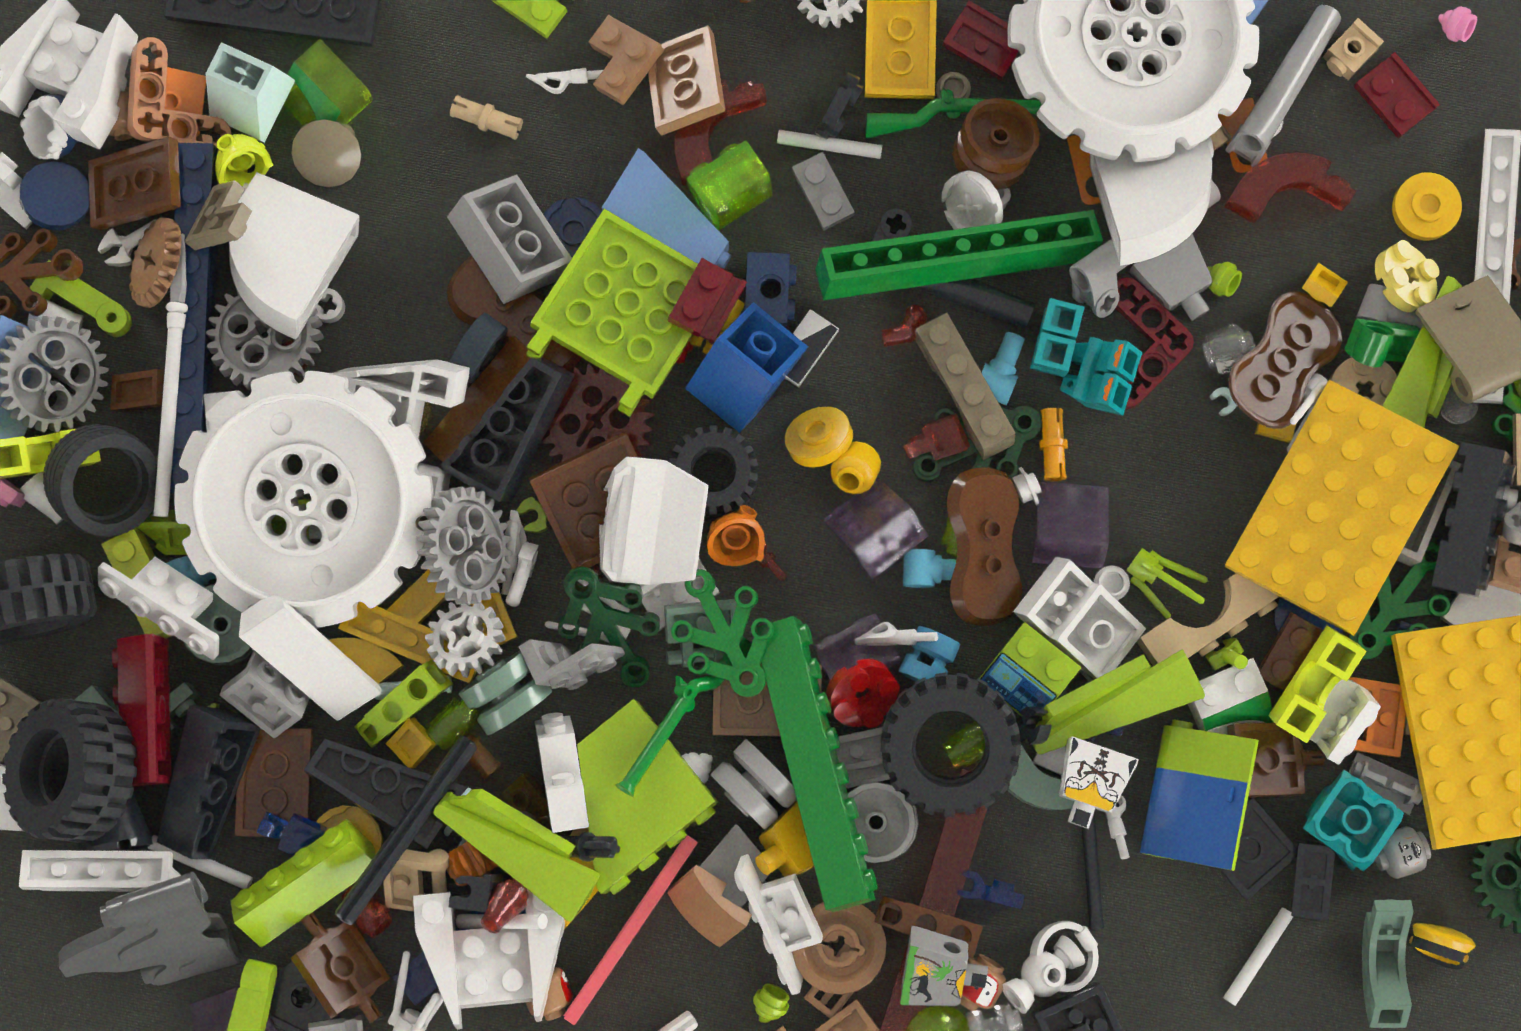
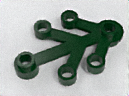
(1011, 455)
(607, 619)

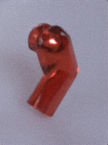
(906, 331)

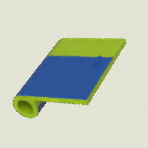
(1199, 796)

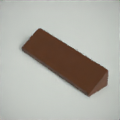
(478, 399)

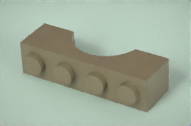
(967, 386)

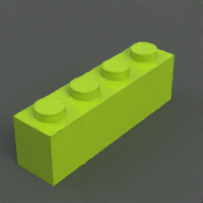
(302, 883)

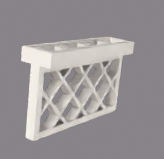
(94, 870)

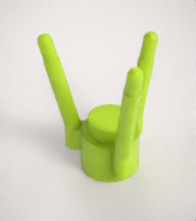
(1148, 567)

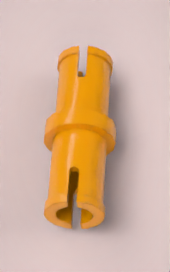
(1053, 444)

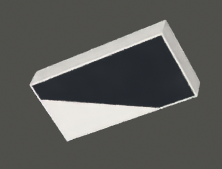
(817, 335)

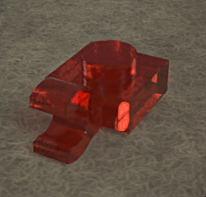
(940, 437)

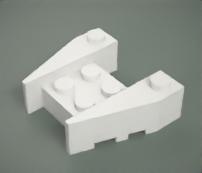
(70, 61)
(407, 389)
(487, 967)

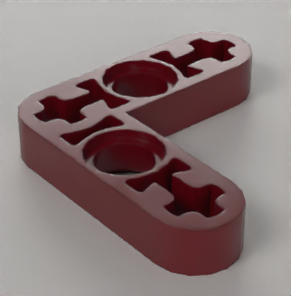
(1160, 347)

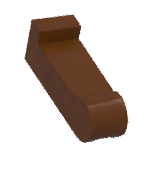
(903, 915)

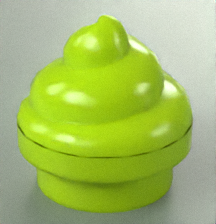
(1224, 278)
(770, 1002)

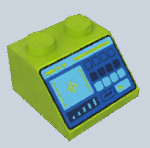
(1029, 670)

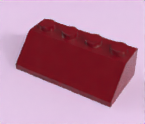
(146, 703)

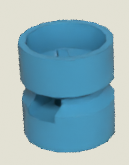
(941, 651)

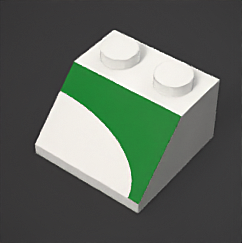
(1232, 698)

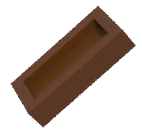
(137, 390)

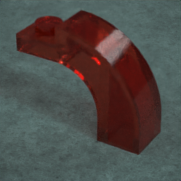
(693, 140)
(1285, 173)

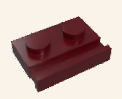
(981, 40)
(1396, 95)
(707, 301)

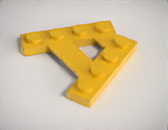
(400, 626)

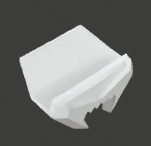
(651, 523)

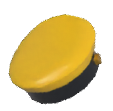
(1441, 945)

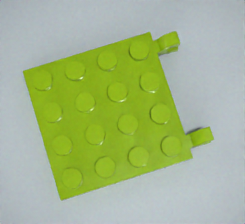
(617, 307)

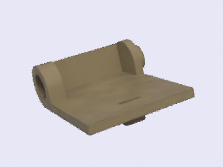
(1477, 340)

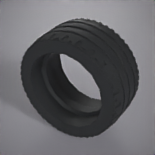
(70, 454)

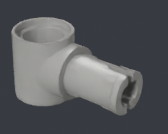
(1378, 308)

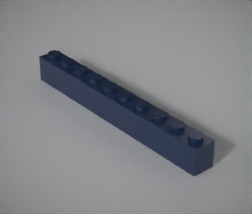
(196, 366)

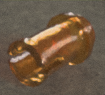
(482, 759)

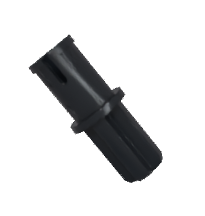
(591, 846)

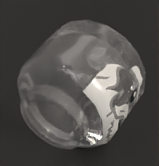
(1226, 346)

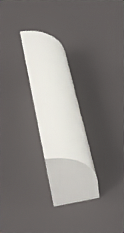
(306, 657)

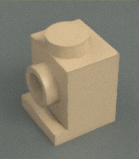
(1362, 40)

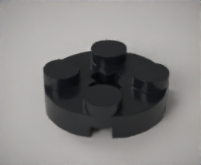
(833, 117)
(283, 1005)

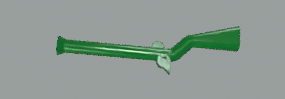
(886, 123)
(683, 704)

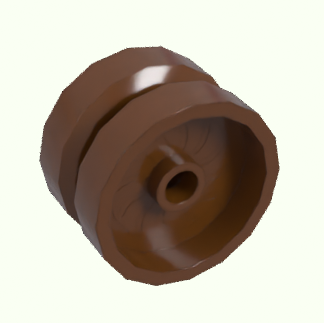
(997, 141)

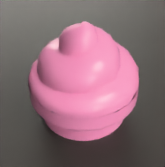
(1458, 23)

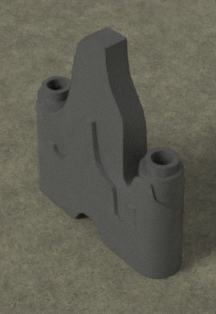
(155, 931)

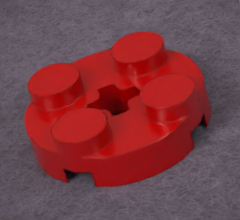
(870, 708)

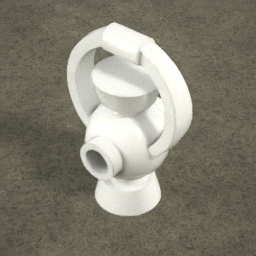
(1045, 972)

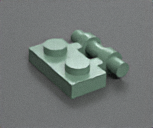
(695, 615)

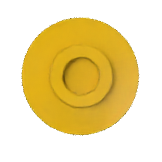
(1426, 206)
(818, 436)

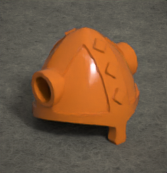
(736, 538)

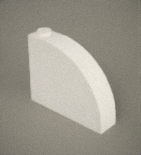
(1153, 202)
(288, 252)

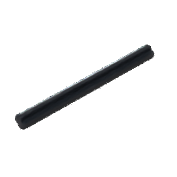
(405, 830)

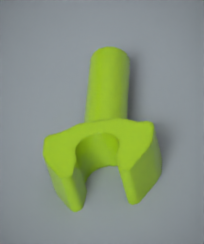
(540, 524)
(1229, 654)

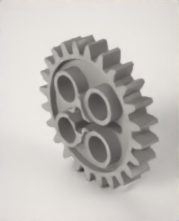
(70, 348)
(276, 357)
(464, 545)

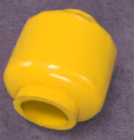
(856, 468)

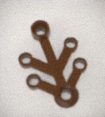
(63, 264)

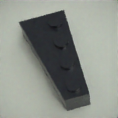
(510, 432)
(1473, 520)

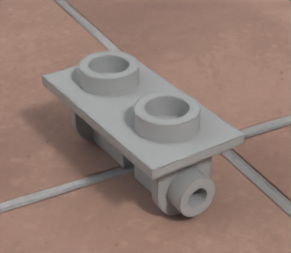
(1387, 782)

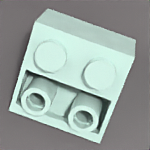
(245, 91)

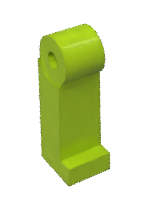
(109, 314)
(403, 702)
(253, 997)

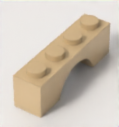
(1241, 601)

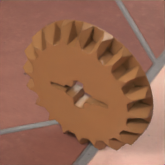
(155, 262)
(852, 969)

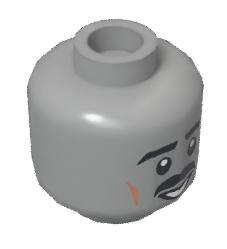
(1404, 853)

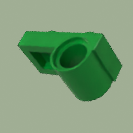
(1379, 341)

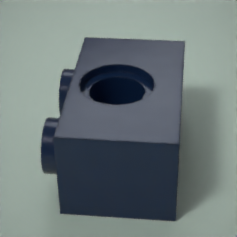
(776, 270)

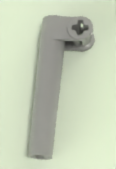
(1268, 113)
(1096, 274)

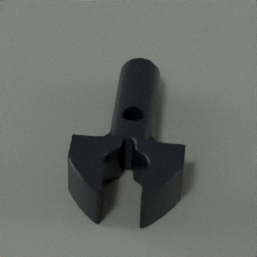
(1028, 729)

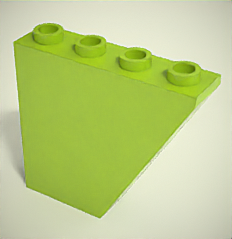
(663, 801)

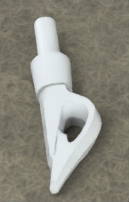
(575, 76)
(518, 536)
(886, 635)
(1117, 827)

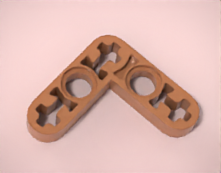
(155, 107)

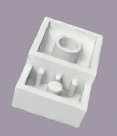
(1080, 618)

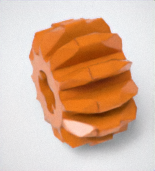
(468, 861)

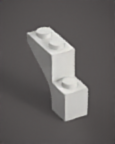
(561, 772)

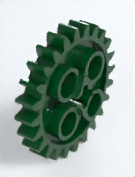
(1502, 899)

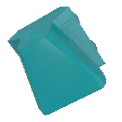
(1352, 820)

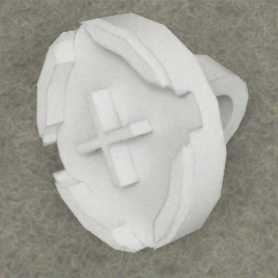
(973, 200)

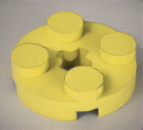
(1404, 264)

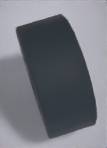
(479, 345)

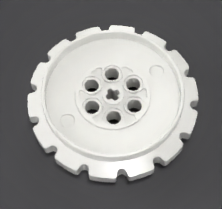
(1130, 107)
(322, 426)

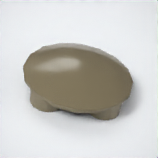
(326, 152)

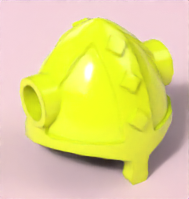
(237, 155)

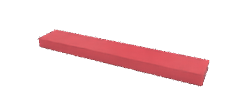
(630, 930)

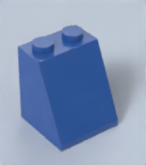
(745, 367)

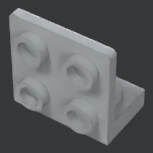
(556, 667)
(265, 696)

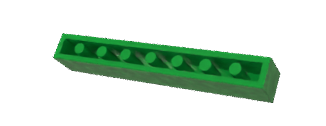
(956, 254)
(815, 767)

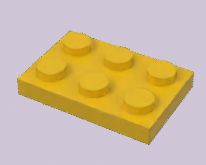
(900, 49)

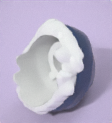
(42, 133)

